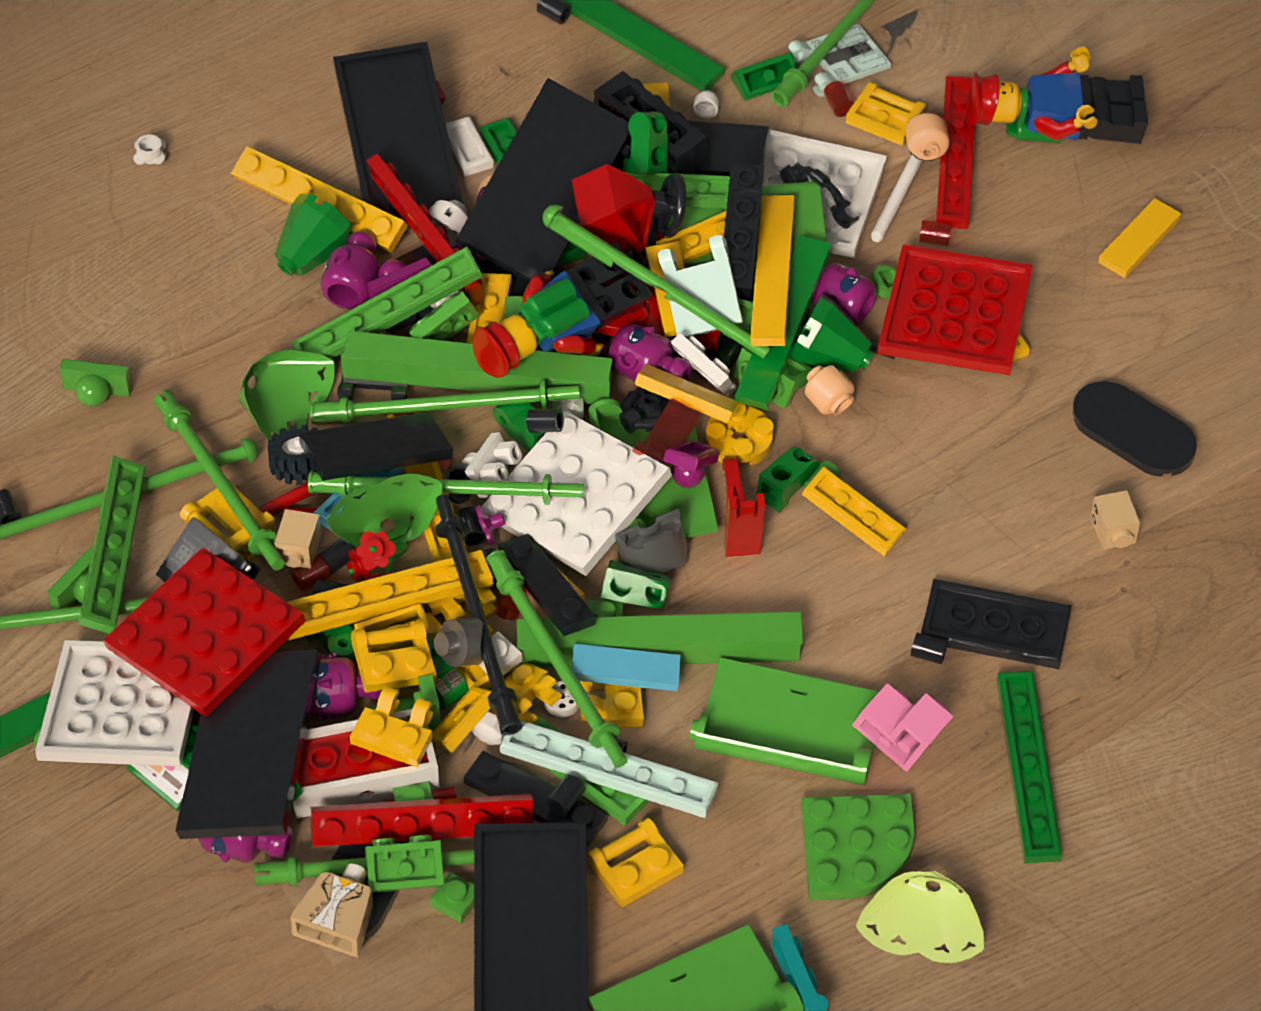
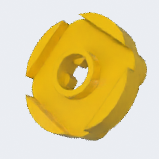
(748, 420)

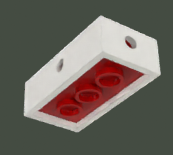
(344, 774)

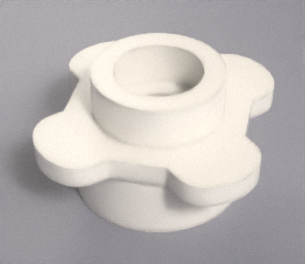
(149, 150)

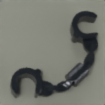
(798, 174)

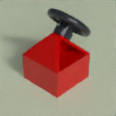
(622, 207)

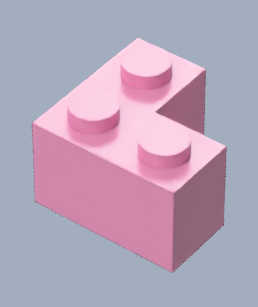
(900, 727)

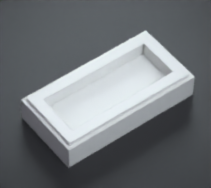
(468, 147)

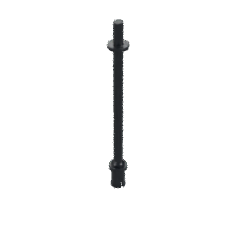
(501, 698)

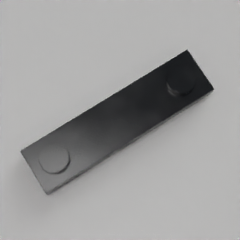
(548, 585)
(498, 778)

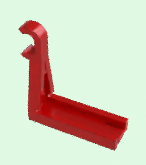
(744, 527)

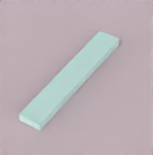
(636, 777)

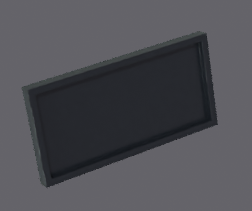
(398, 114)
(552, 147)
(251, 752)
(530, 917)

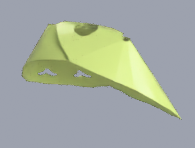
(923, 919)

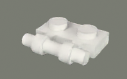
(714, 371)

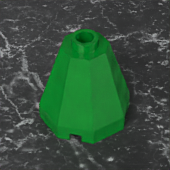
(310, 235)
(831, 339)

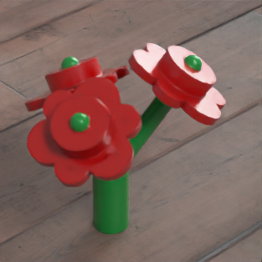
(374, 552)

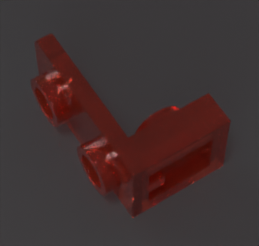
(670, 430)

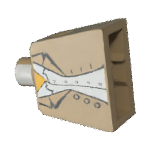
(335, 911)

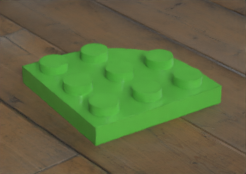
(855, 843)

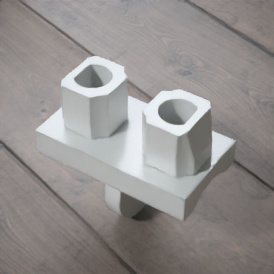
(492, 460)

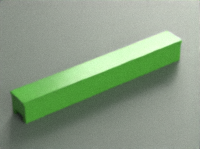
(455, 367)
(693, 637)

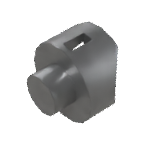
(460, 641)

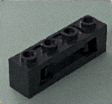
(685, 142)
(743, 223)

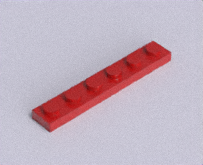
(956, 163)
(417, 218)
(406, 819)

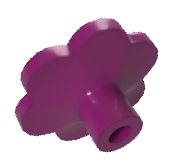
(489, 523)

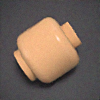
(927, 136)
(829, 390)

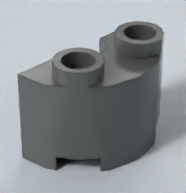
(654, 547)

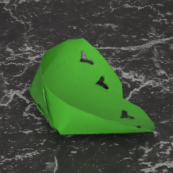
(284, 388)
(389, 502)

